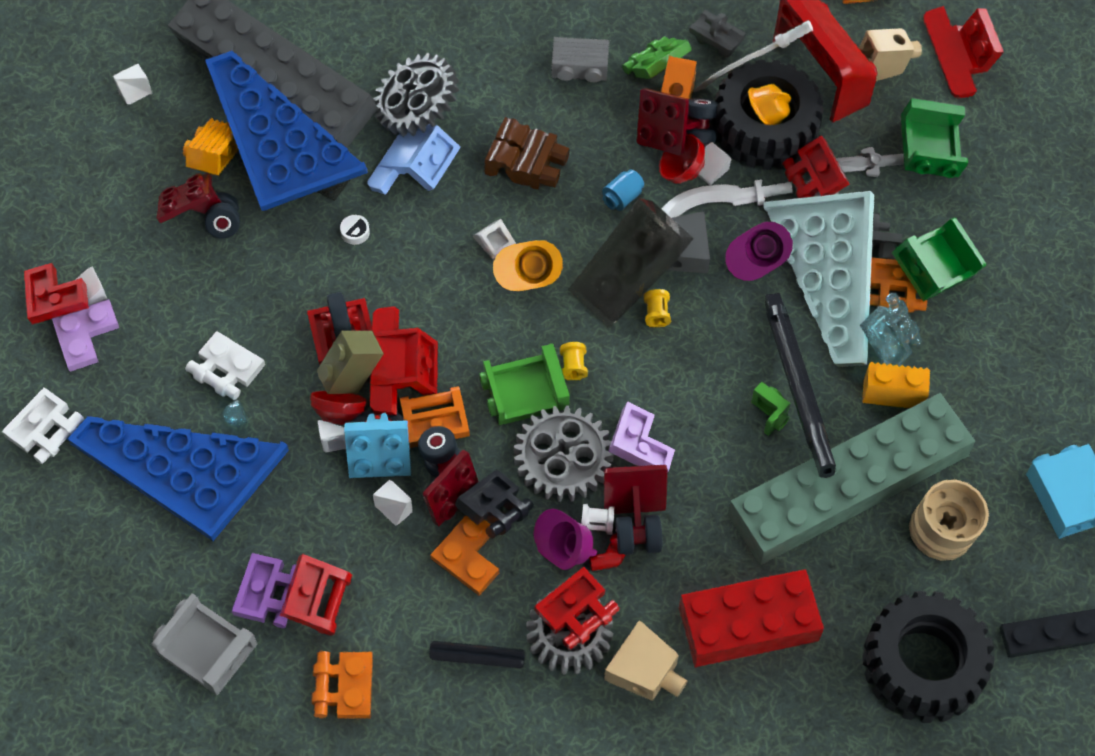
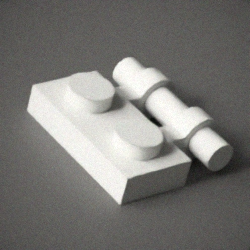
(229, 358)
(36, 420)

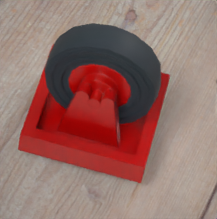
(338, 316)

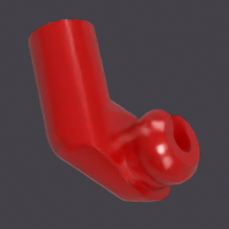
(609, 559)

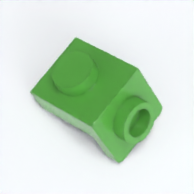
(773, 404)

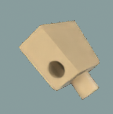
(889, 51)
(645, 665)

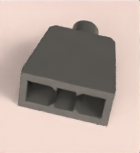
(696, 255)

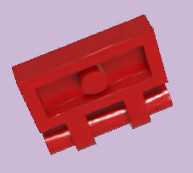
(822, 167)
(571, 600)

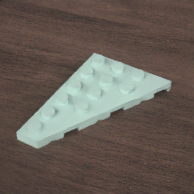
(833, 265)

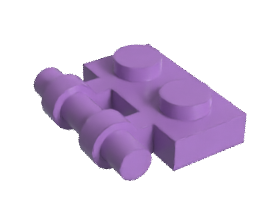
(258, 589)

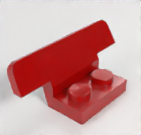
(963, 48)
(407, 361)

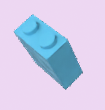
(1066, 488)

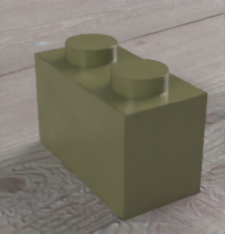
(349, 362)

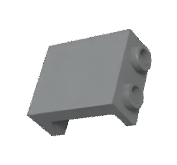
(203, 644)

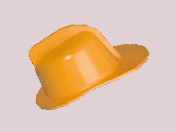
(770, 103)
(527, 265)

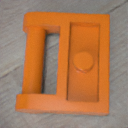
(449, 417)

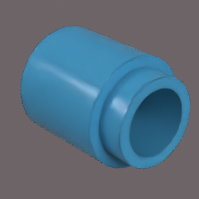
(622, 190)

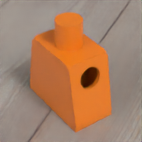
(679, 77)

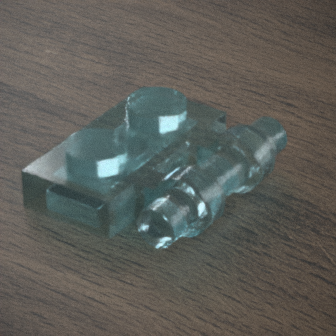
(884, 334)

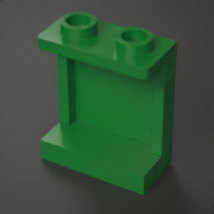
(932, 138)
(939, 259)

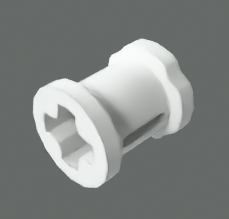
(598, 519)

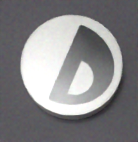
(354, 229)

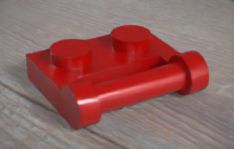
(307, 591)

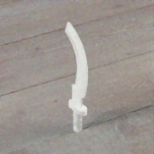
(782, 41)
(724, 193)

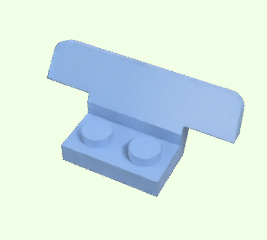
(421, 156)

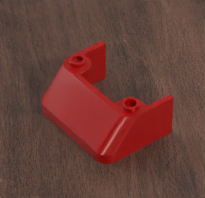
(833, 51)

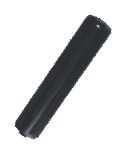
(477, 654)

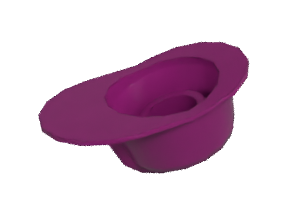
(759, 251)
(563, 539)

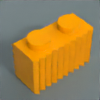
(211, 147)
(895, 385)

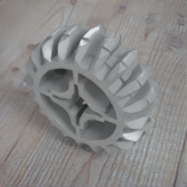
(548, 644)

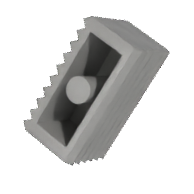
(580, 59)

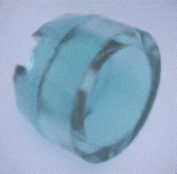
(235, 414)

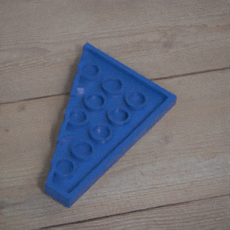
(277, 141)
(185, 472)

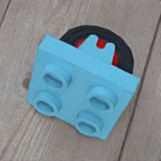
(377, 446)

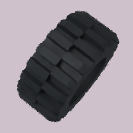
(759, 142)
(945, 621)

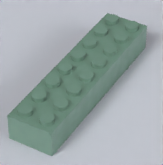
(866, 473)

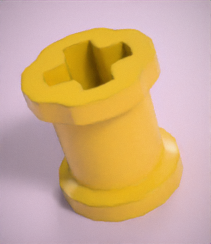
(657, 308)
(573, 360)

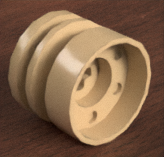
(954, 506)

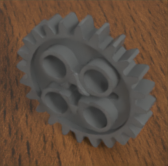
(416, 94)

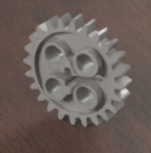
(551, 431)

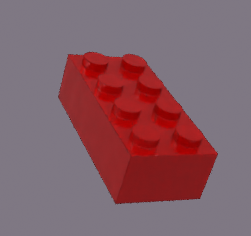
(750, 618)

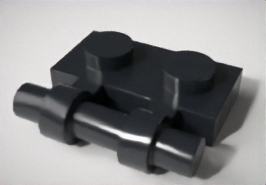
(488, 497)

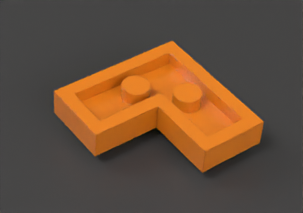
(460, 555)

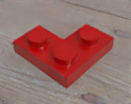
(48, 299)

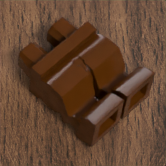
(529, 157)

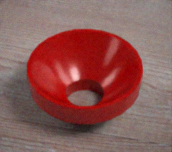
(675, 167)
(337, 407)

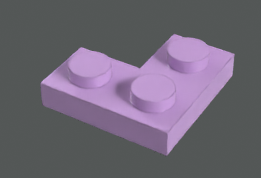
(77, 329)
(632, 439)

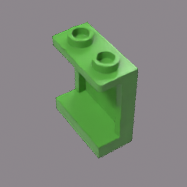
(525, 387)

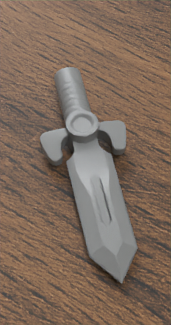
(874, 161)

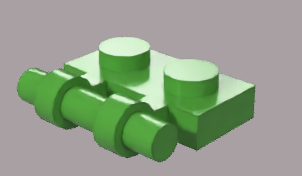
(655, 57)

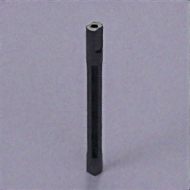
(800, 385)

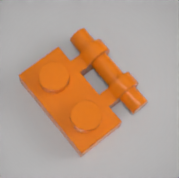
(887, 276)
(354, 684)

